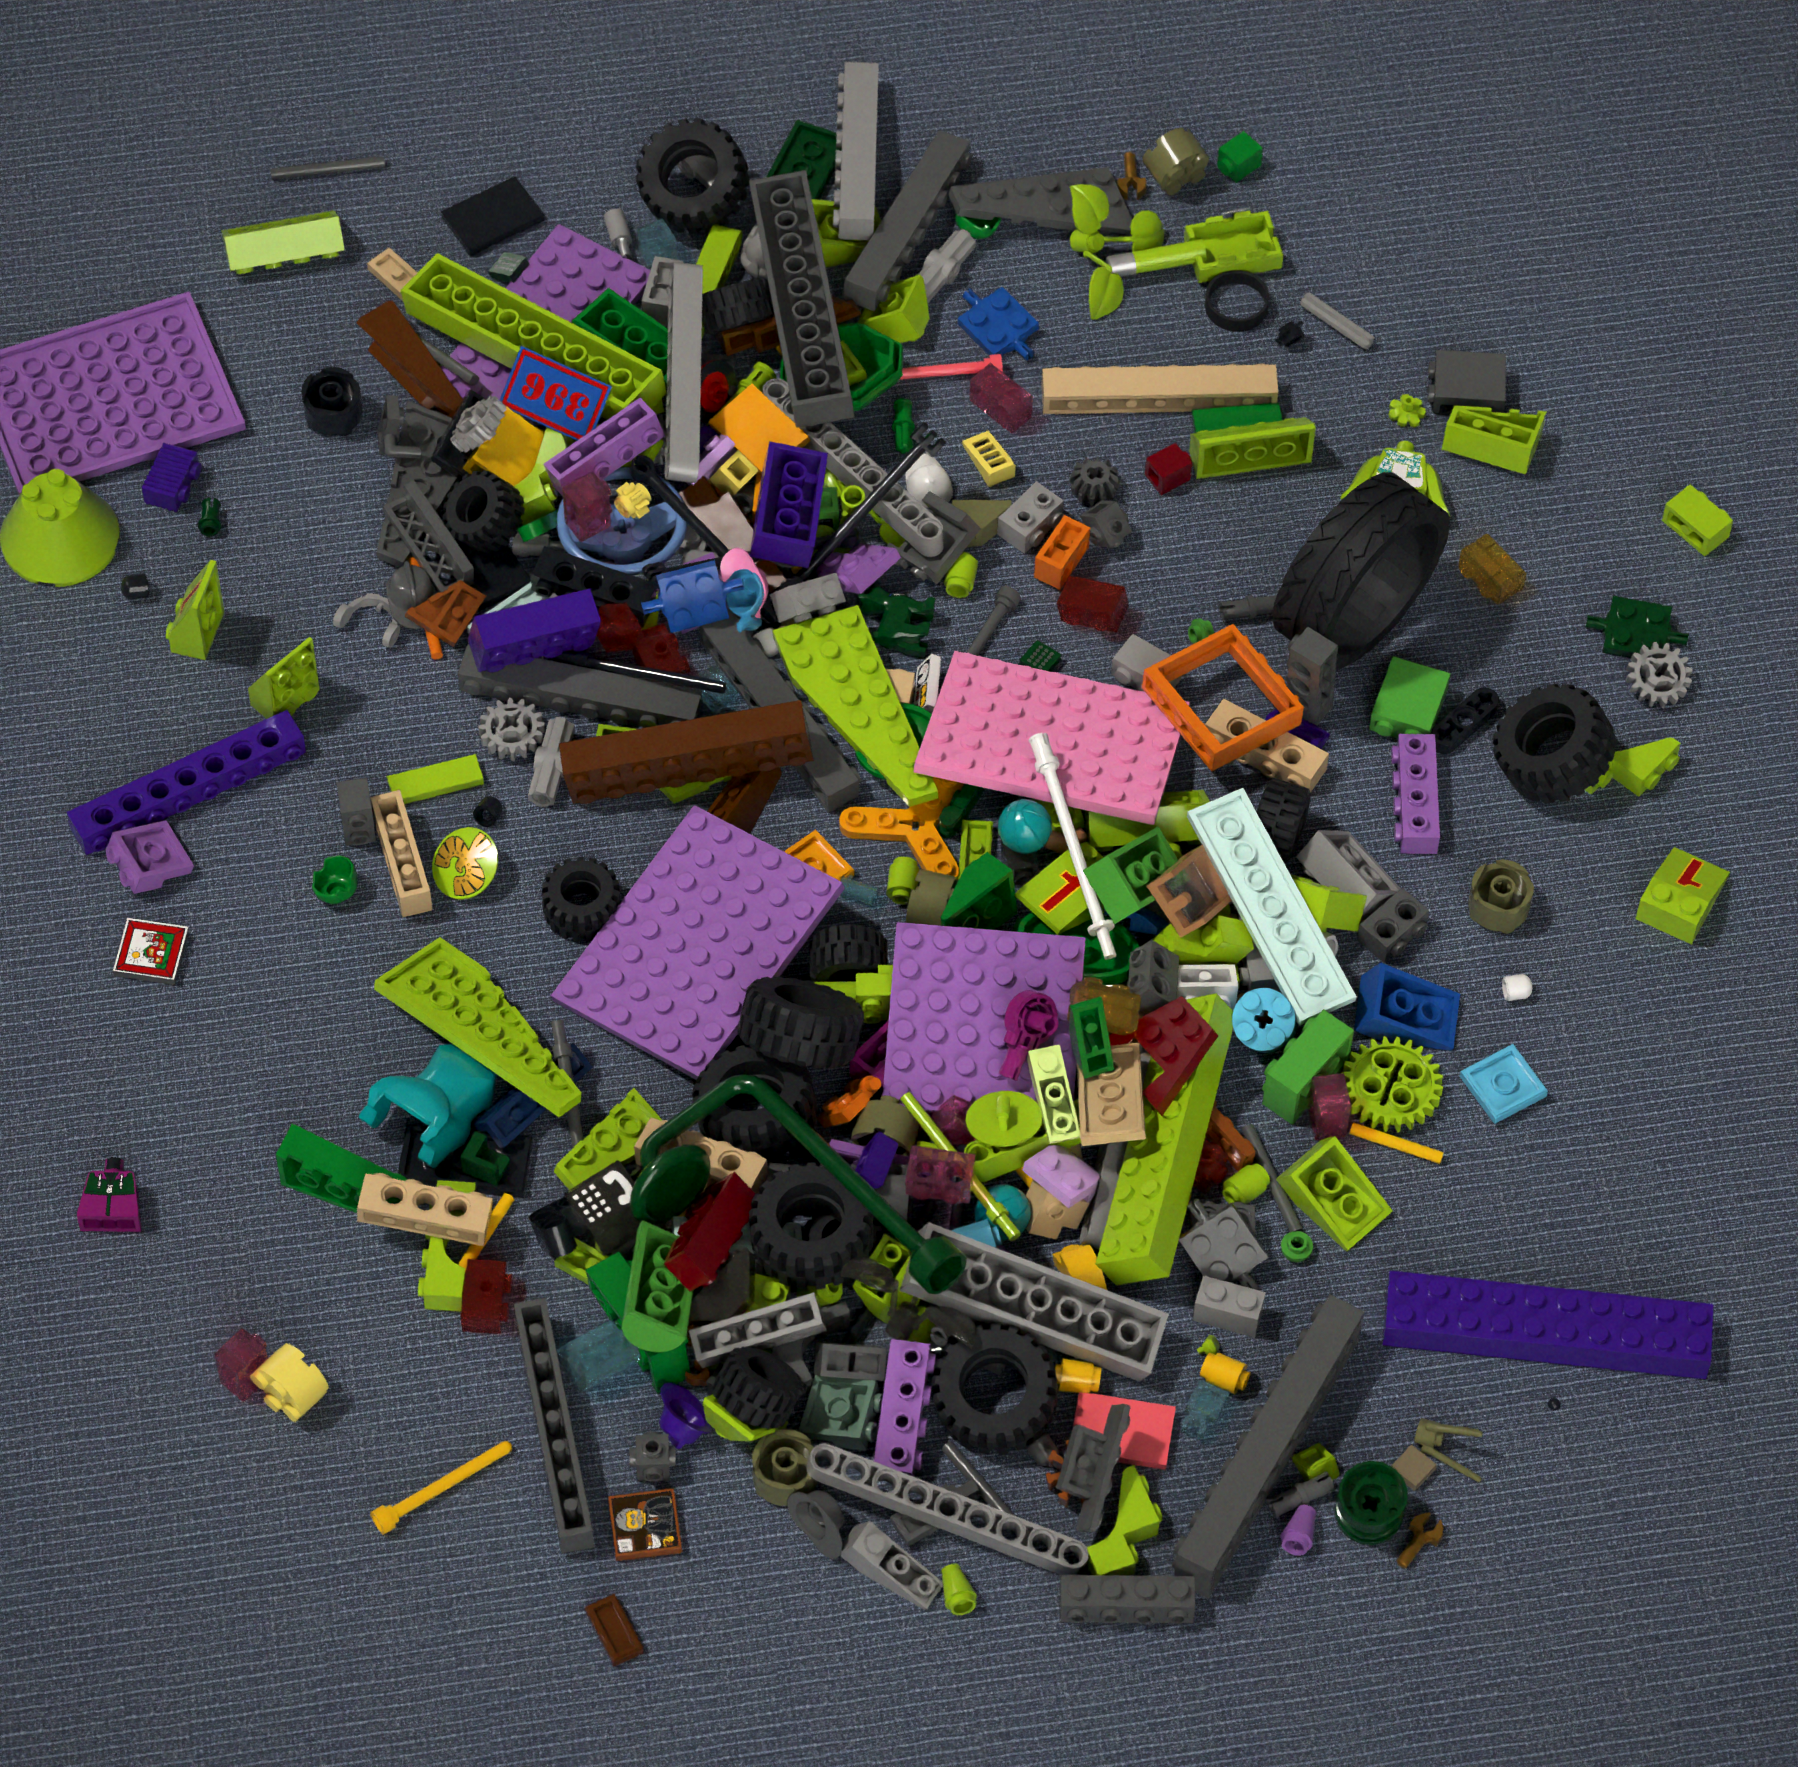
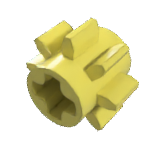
(632, 500)

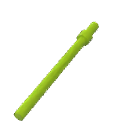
(995, 1210)

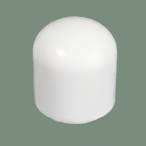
(767, 641)
(1516, 987)

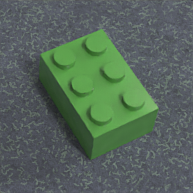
(1125, 873)
(1315, 1053)

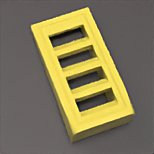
(993, 475)

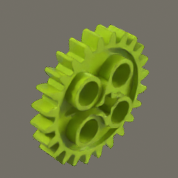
(1419, 1094)

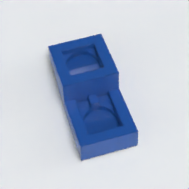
(1146, 922)

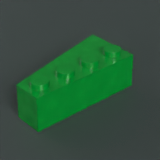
(325, 1169)
(609, 1285)

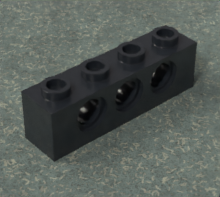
(586, 574)

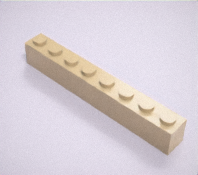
(1156, 388)

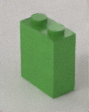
(1409, 699)

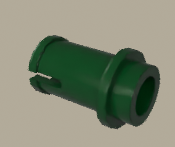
(209, 523)

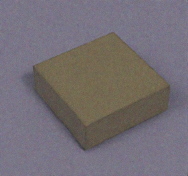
(1414, 1467)

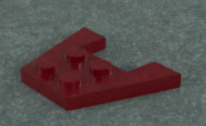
(1176, 1041)

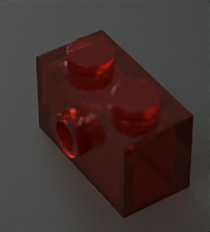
(1092, 604)
(658, 650)
(484, 1296)

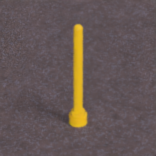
(388, 1516)

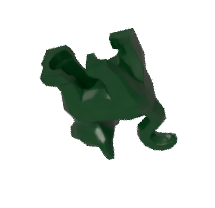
(898, 612)

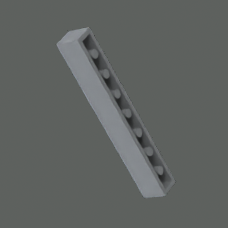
(858, 151)

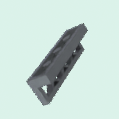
(435, 532)

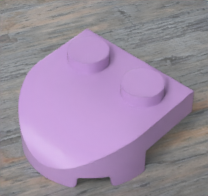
(716, 453)
(1063, 1174)

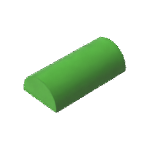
(655, 1300)

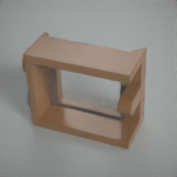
(1190, 892)

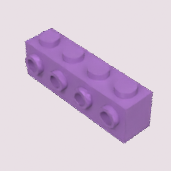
(607, 446)
(1417, 794)
(903, 1406)

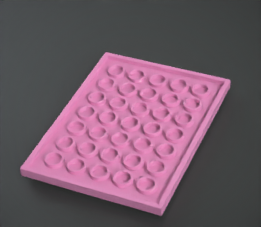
(1107, 737)

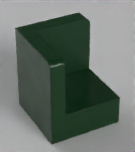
(483, 1162)

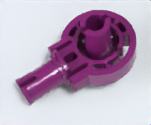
(1027, 1028)

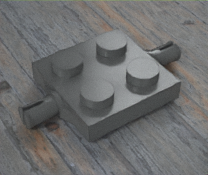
(1223, 1245)

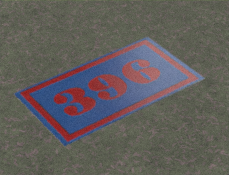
(554, 394)

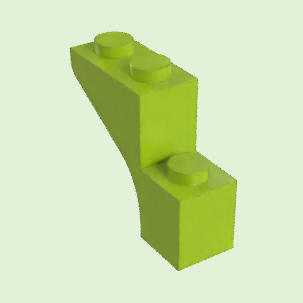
(537, 487)
(1641, 766)
(1221, 940)
(1135, 1522)

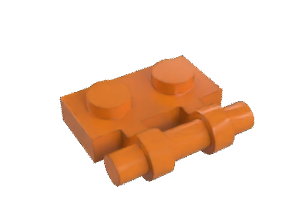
(845, 1108)

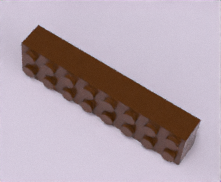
(686, 752)

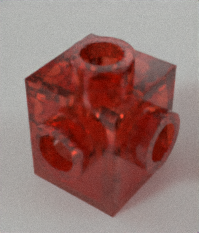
(617, 627)
(1211, 1166)

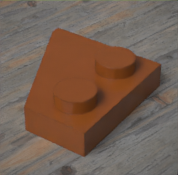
(448, 612)

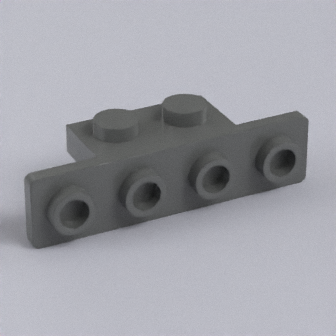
(1090, 1464)

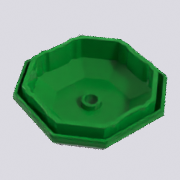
(878, 356)

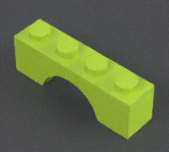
(443, 1278)

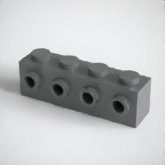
(1127, 1599)

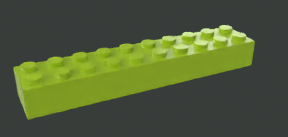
(502, 322)
(1162, 1168)

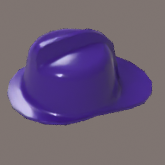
(682, 1415)

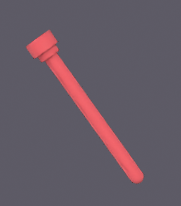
(951, 369)

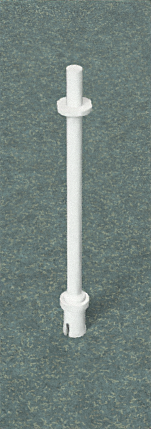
(1047, 765)

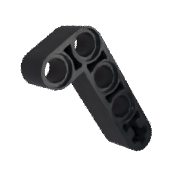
(557, 1224)

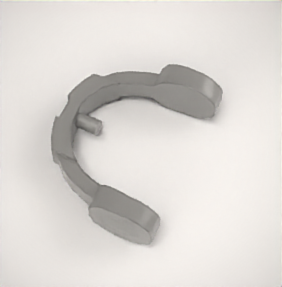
(345, 612)

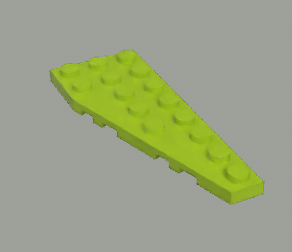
(846, 679)
(468, 1010)

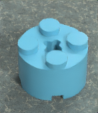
(1254, 1005)

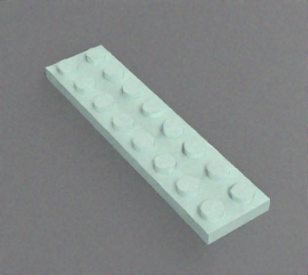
(1271, 906)

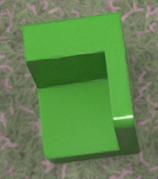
(829, 506)

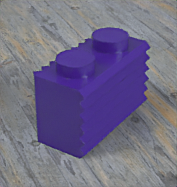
(171, 477)

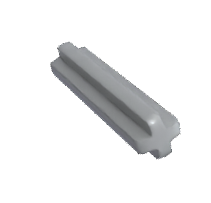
(1337, 320)

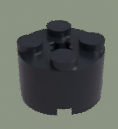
(332, 402)

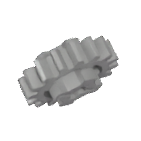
(478, 424)
(1651, 667)
(511, 729)

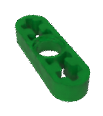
(538, 526)

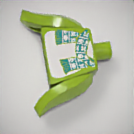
(1406, 464)

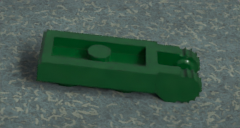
(959, 809)

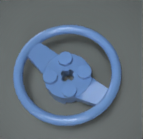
(637, 538)

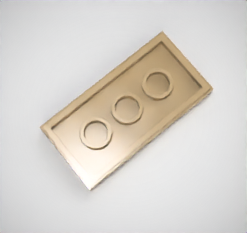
(1113, 1101)

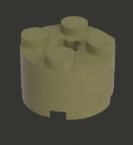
(1176, 160)
(1500, 896)
(930, 898)
(888, 1118)
(769, 1459)

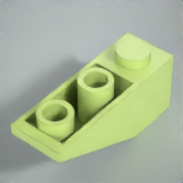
(1053, 1093)

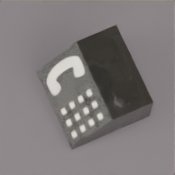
(604, 1208)

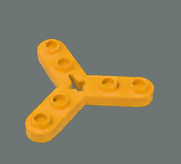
(885, 825)

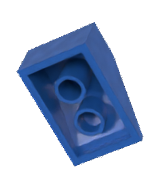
(1406, 1008)

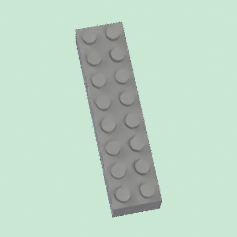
(1049, 1306)

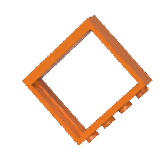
(1203, 742)

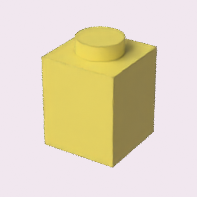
(734, 474)

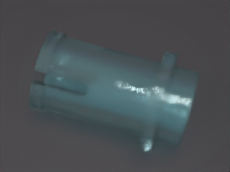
(858, 890)

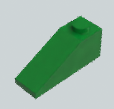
(1090, 1037)

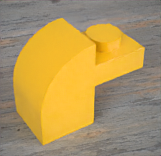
(1079, 1263)

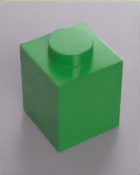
(1239, 156)

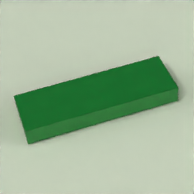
(1238, 416)

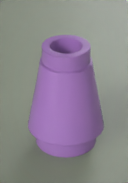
(1299, 1531)

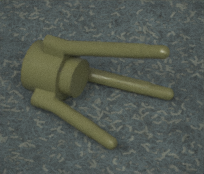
(1432, 1433)

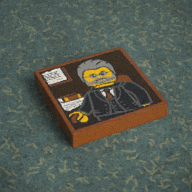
(645, 1524)

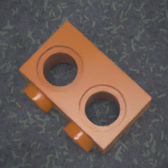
(1062, 552)

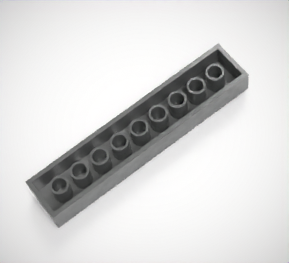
(801, 299)
(1268, 1445)

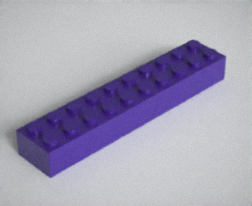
(1548, 1324)

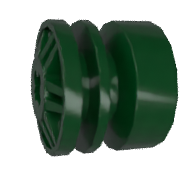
(1379, 1488)

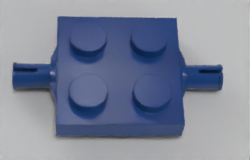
(998, 323)
(692, 596)

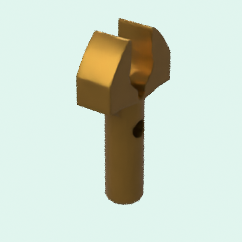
(1131, 178)
(1420, 1538)

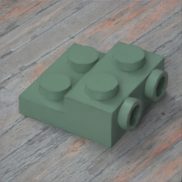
(842, 1411)

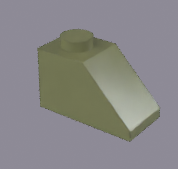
(985, 515)

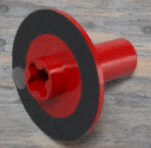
(717, 387)

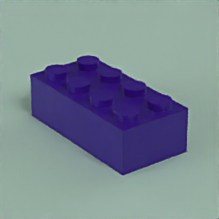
(788, 504)
(534, 631)

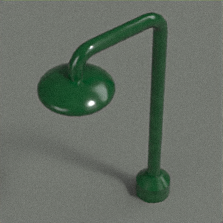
(680, 1174)

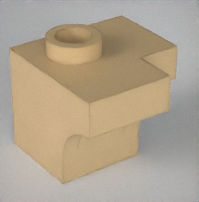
(1050, 1214)

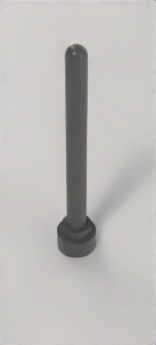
(1005, 601)

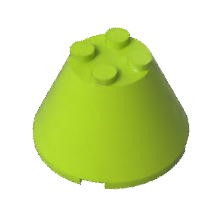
(59, 531)

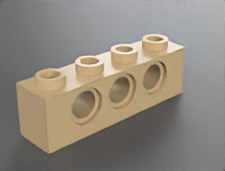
(1308, 759)
(401, 853)
(723, 1156)
(434, 1222)

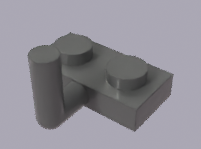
(389, 431)

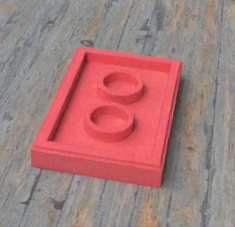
(1148, 1434)

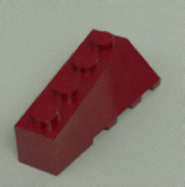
(710, 1231)

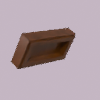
(614, 1630)

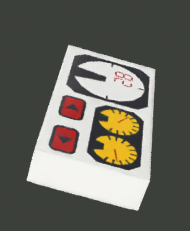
(927, 683)

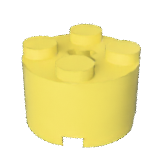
(290, 1382)

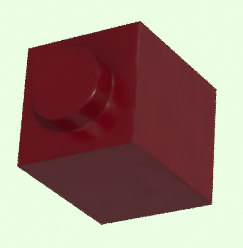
(1168, 468)

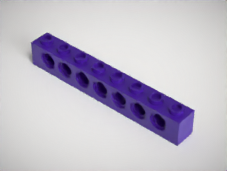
(195, 768)

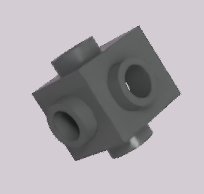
(1107, 524)
(652, 1457)

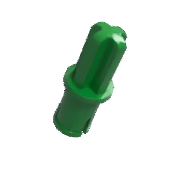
(903, 425)

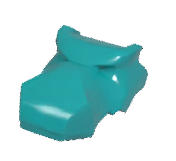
(441, 1096)

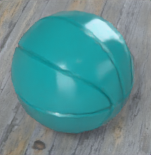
(1024, 826)
(1013, 1201)

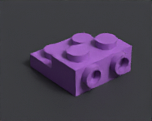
(859, 567)
(147, 856)

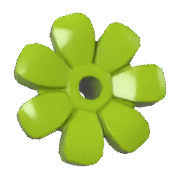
(1406, 411)

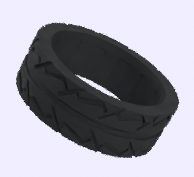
(1363, 566)

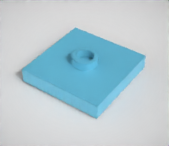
(1503, 1083)

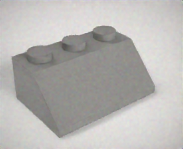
(1342, 862)

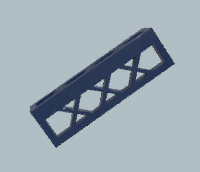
(517, 1110)

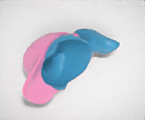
(749, 601)

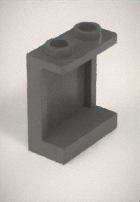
(1467, 379)
(957, 531)

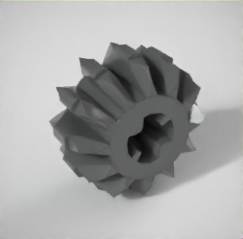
(1094, 481)

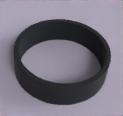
(1235, 324)

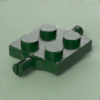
(1635, 624)

